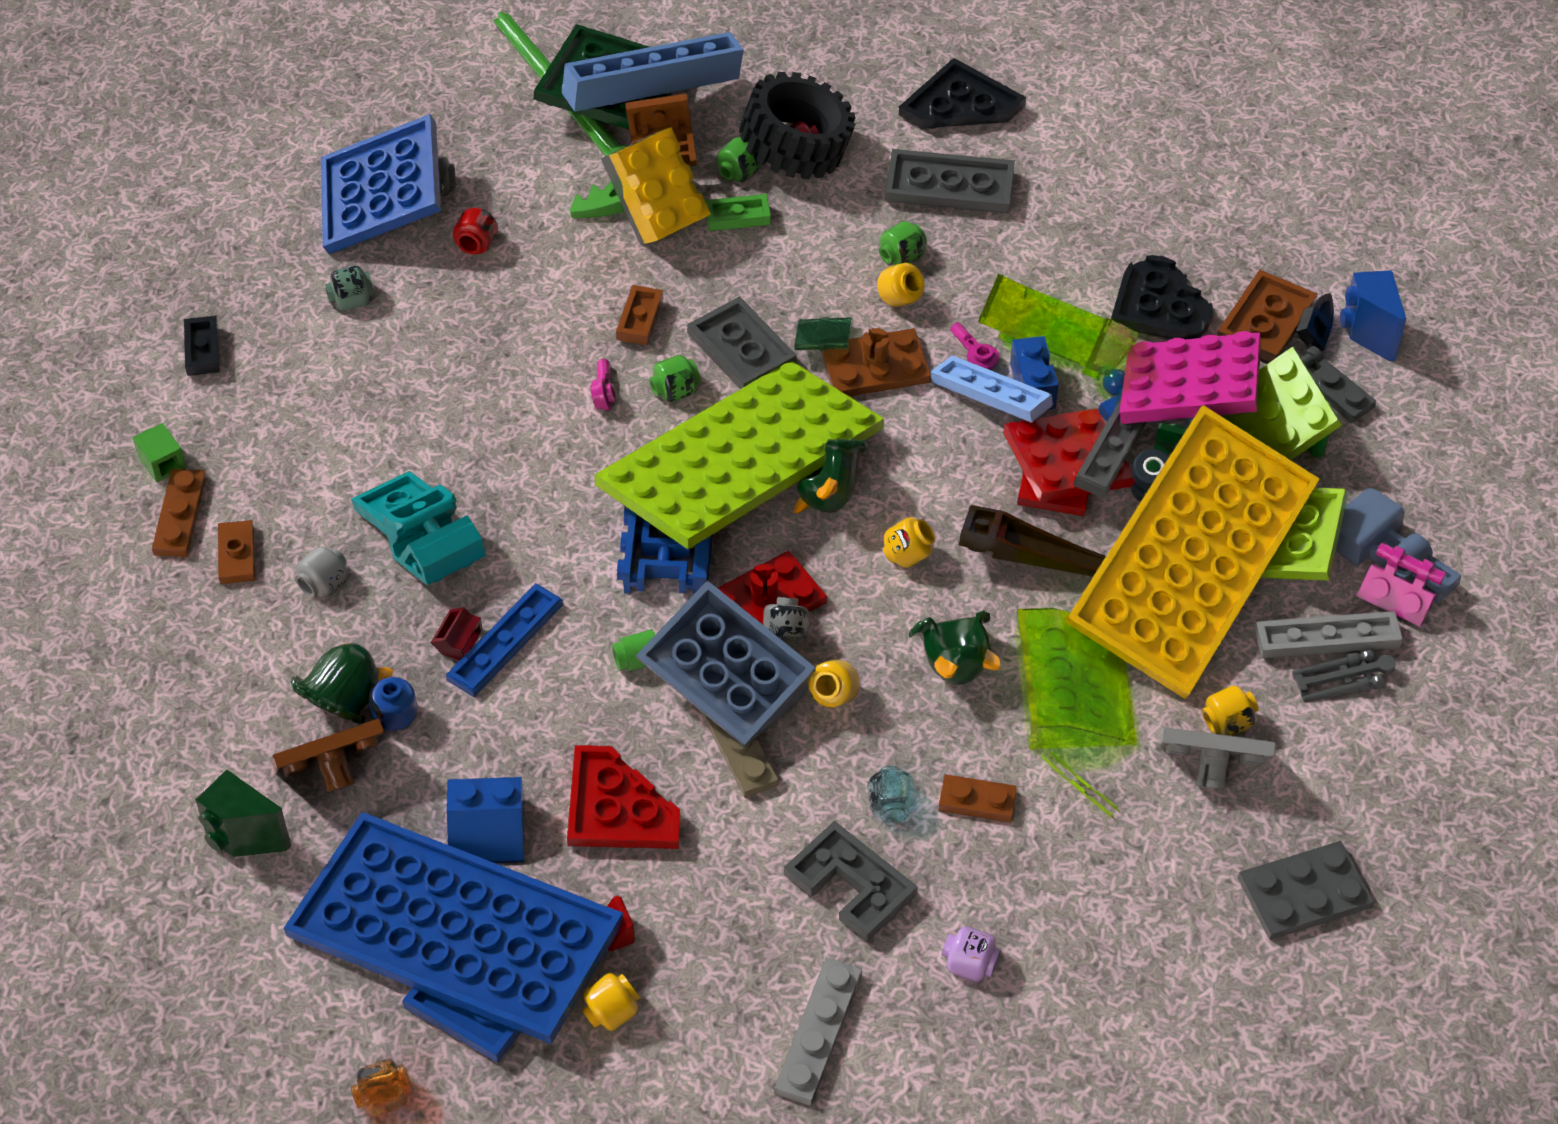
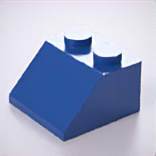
(1374, 313)
(487, 817)

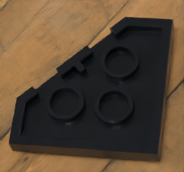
(961, 98)

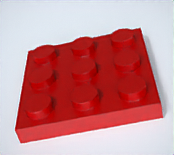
(1055, 450)

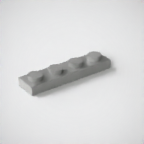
(1328, 634)
(818, 1031)

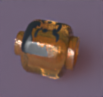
(382, 1087)

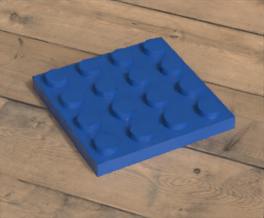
(380, 184)

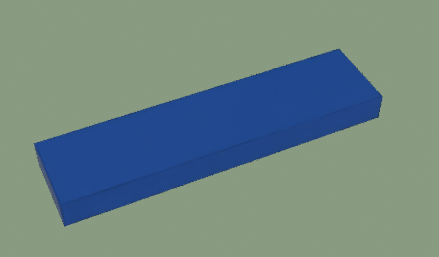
(504, 640)

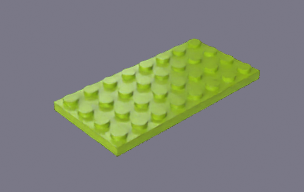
(736, 453)

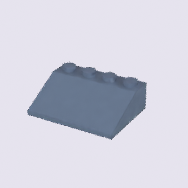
(727, 664)

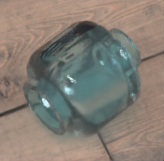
(892, 794)

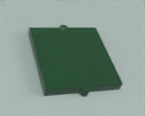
(823, 333)

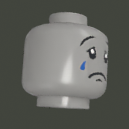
(321, 572)

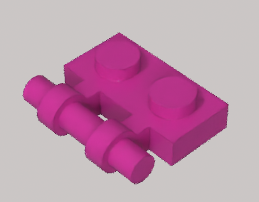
(1397, 594)

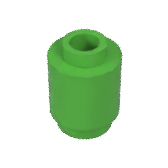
(627, 649)

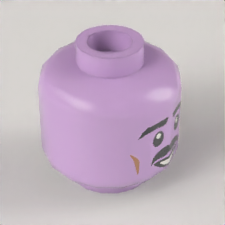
(971, 953)

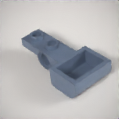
(1377, 520)

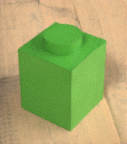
(159, 452)

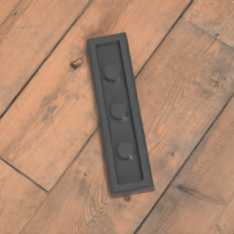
(1108, 455)

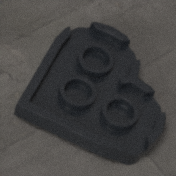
(1160, 302)

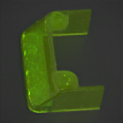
(1068, 330)

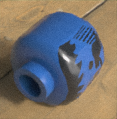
(393, 703)

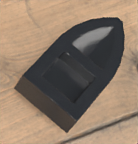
(1317, 322)

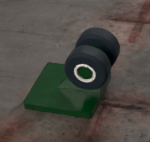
(1150, 462)

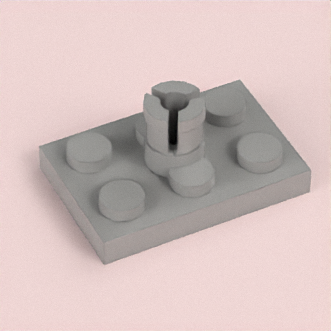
(1215, 752)

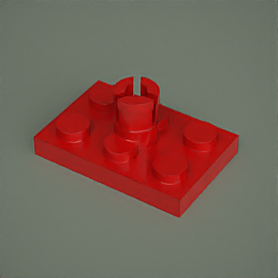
(773, 579)

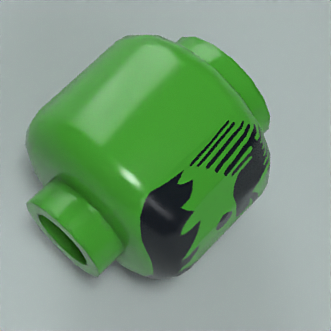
(736, 162)
(902, 243)
(675, 378)

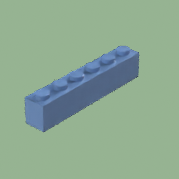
(652, 71)

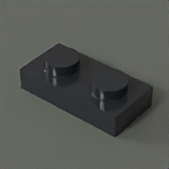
(201, 345)

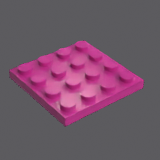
(1182, 375)

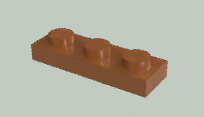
(179, 513)

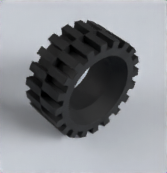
(792, 101)

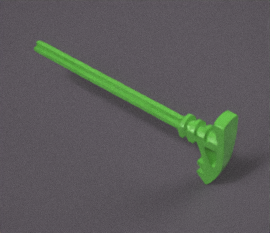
(599, 202)

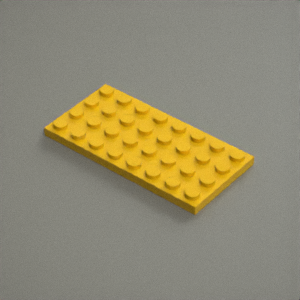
(1192, 552)

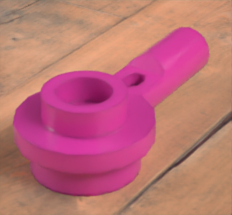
(979, 354)
(602, 391)

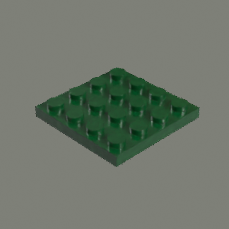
(581, 45)

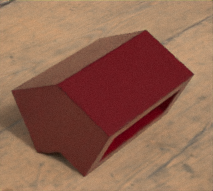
(457, 633)

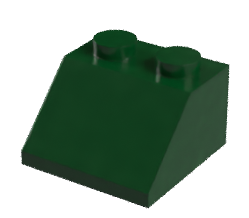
(241, 818)

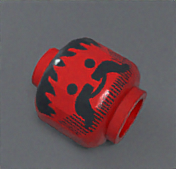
(475, 231)

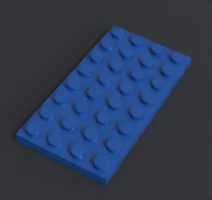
(455, 926)

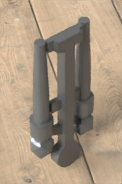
(1384, 664)

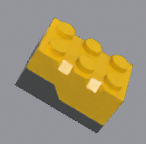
(655, 186)

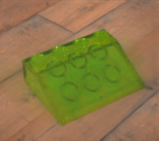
(1070, 685)

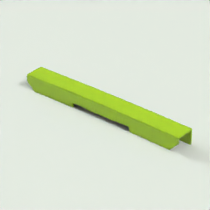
(1077, 786)

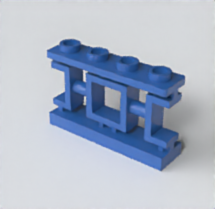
(665, 548)

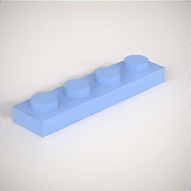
(991, 388)

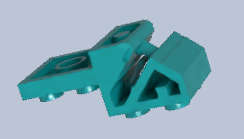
(421, 526)

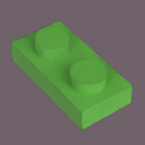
(738, 212)

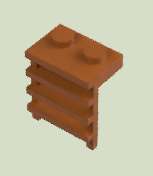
(659, 114)

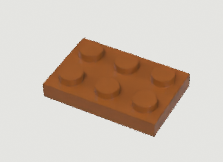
(1271, 308)

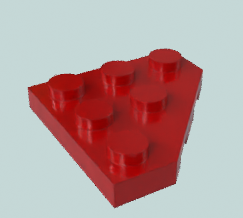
(617, 805)

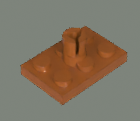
(877, 362)
(329, 754)

